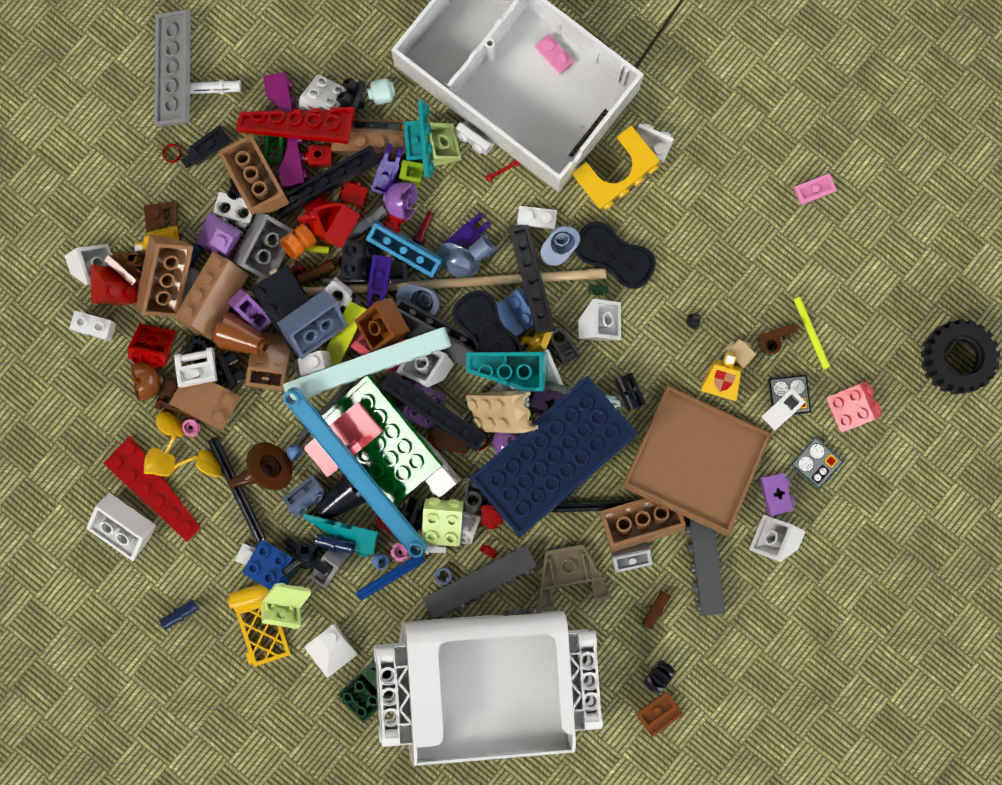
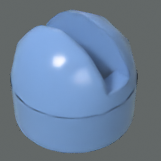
(294, 452)
(384, 563)

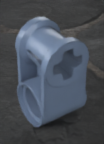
(483, 248)

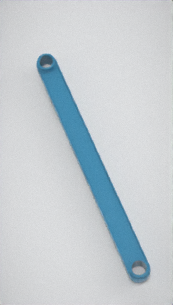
(354, 472)

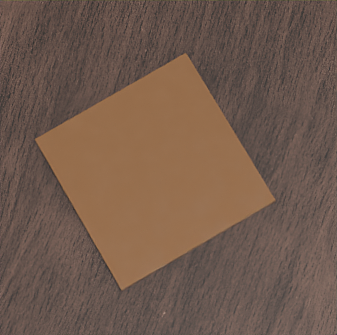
(697, 460)

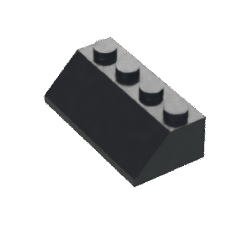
(280, 296)

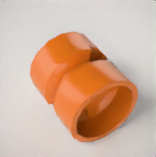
(299, 240)

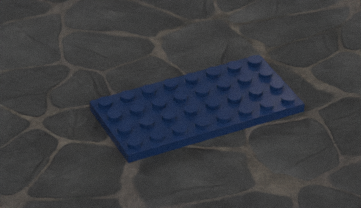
(556, 459)

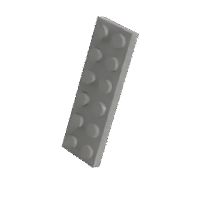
(172, 68)

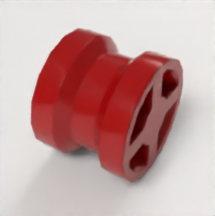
(393, 223)

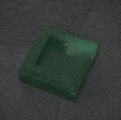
(597, 290)

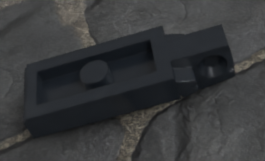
(206, 147)

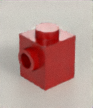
(319, 156)
(354, 194)
(490, 517)

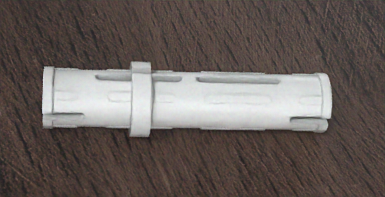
(215, 87)

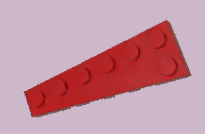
(314, 125)
(128, 466)

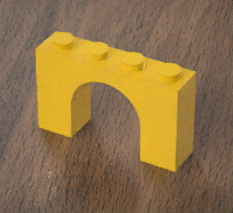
(643, 162)

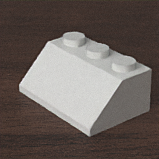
(120, 526)

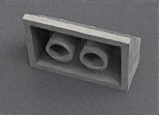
(255, 252)

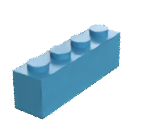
(405, 249)

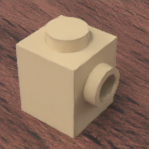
(742, 350)

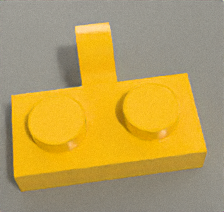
(538, 342)

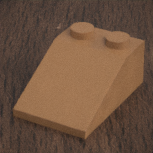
(206, 403)

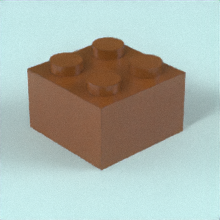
(381, 325)

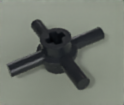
(304, 556)

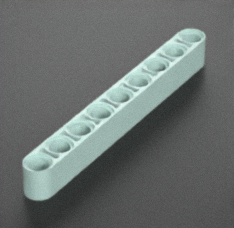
(371, 363)

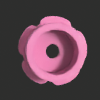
(191, 422)
(399, 557)

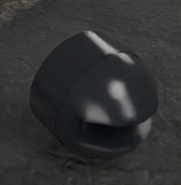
(693, 321)

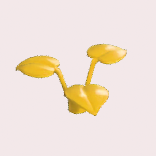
(164, 464)

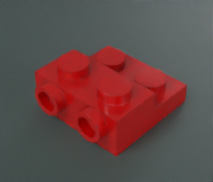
(151, 345)

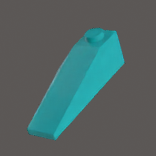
(515, 369)
(365, 539)

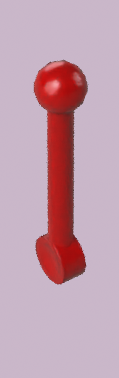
(489, 177)

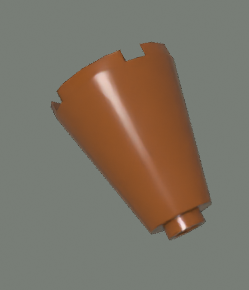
(239, 336)

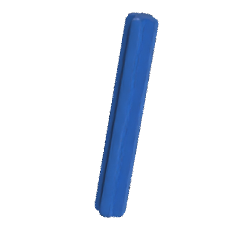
(389, 577)

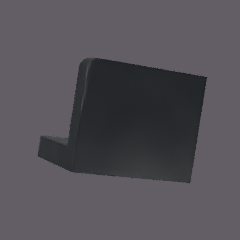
(398, 272)

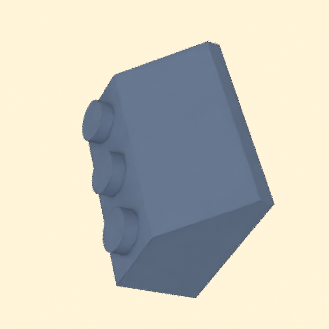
(312, 324)

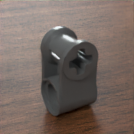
(564, 348)
(472, 493)

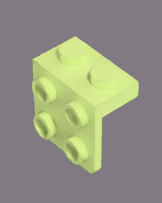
(442, 521)
(283, 605)

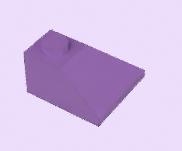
(218, 236)

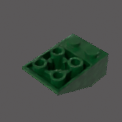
(361, 692)

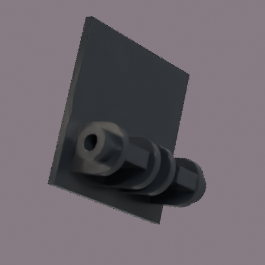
(357, 260)

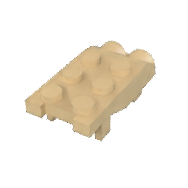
(500, 411)

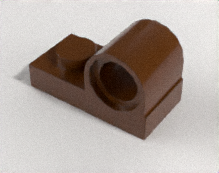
(774, 336)

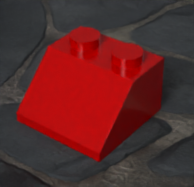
(110, 287)

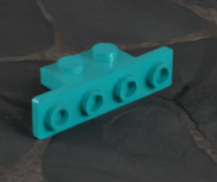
(417, 139)

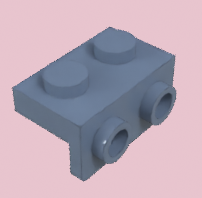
(304, 496)

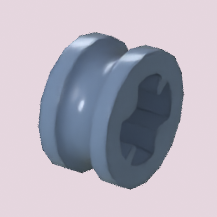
(448, 579)

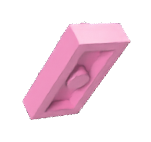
(554, 54)
(815, 189)

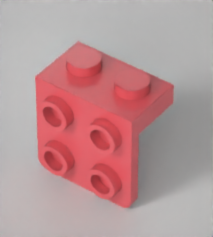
(854, 406)

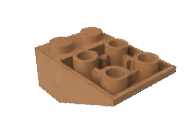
(271, 368)

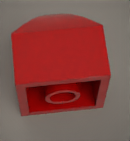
(330, 221)

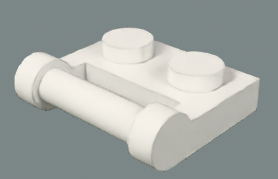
(195, 373)

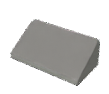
(632, 558)

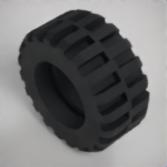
(980, 342)

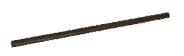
(658, 34)

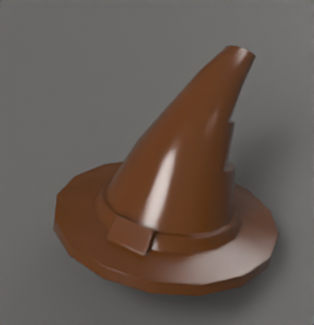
(265, 466)

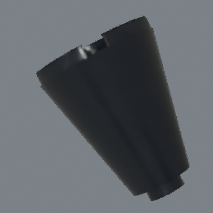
(340, 499)

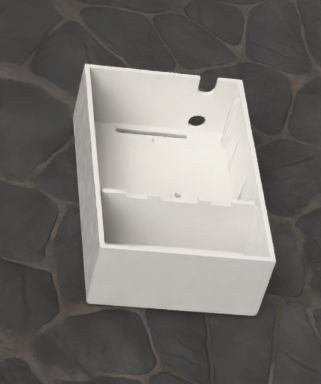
(488, 72)

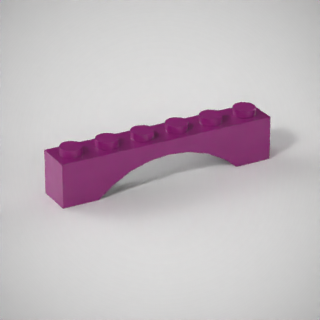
(291, 169)

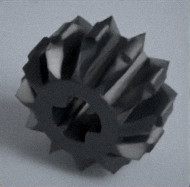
(192, 347)
(659, 677)

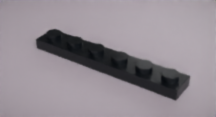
(329, 180)
(532, 280)
(433, 411)

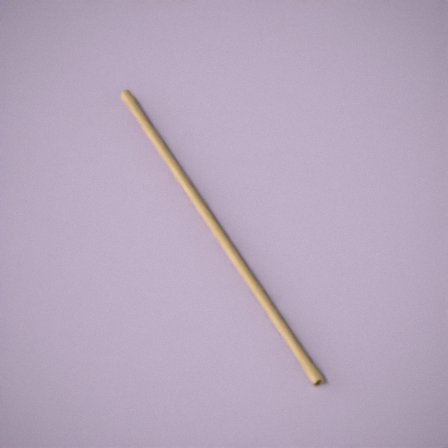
(590, 274)

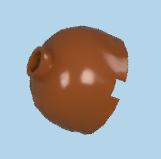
(145, 380)

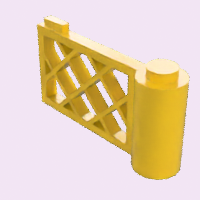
(246, 601)

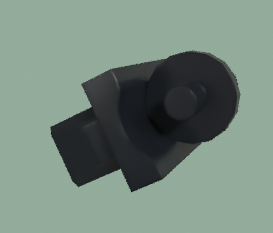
(353, 95)
(226, 361)
(629, 392)
(411, 510)

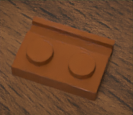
(129, 272)
(659, 714)

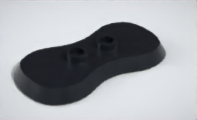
(628, 262)
(479, 318)

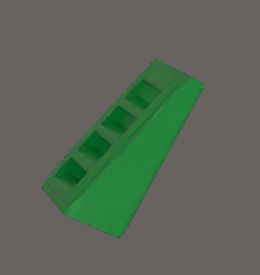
(266, 149)

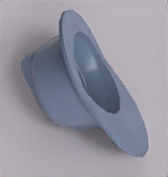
(559, 245)
(458, 260)
(420, 296)

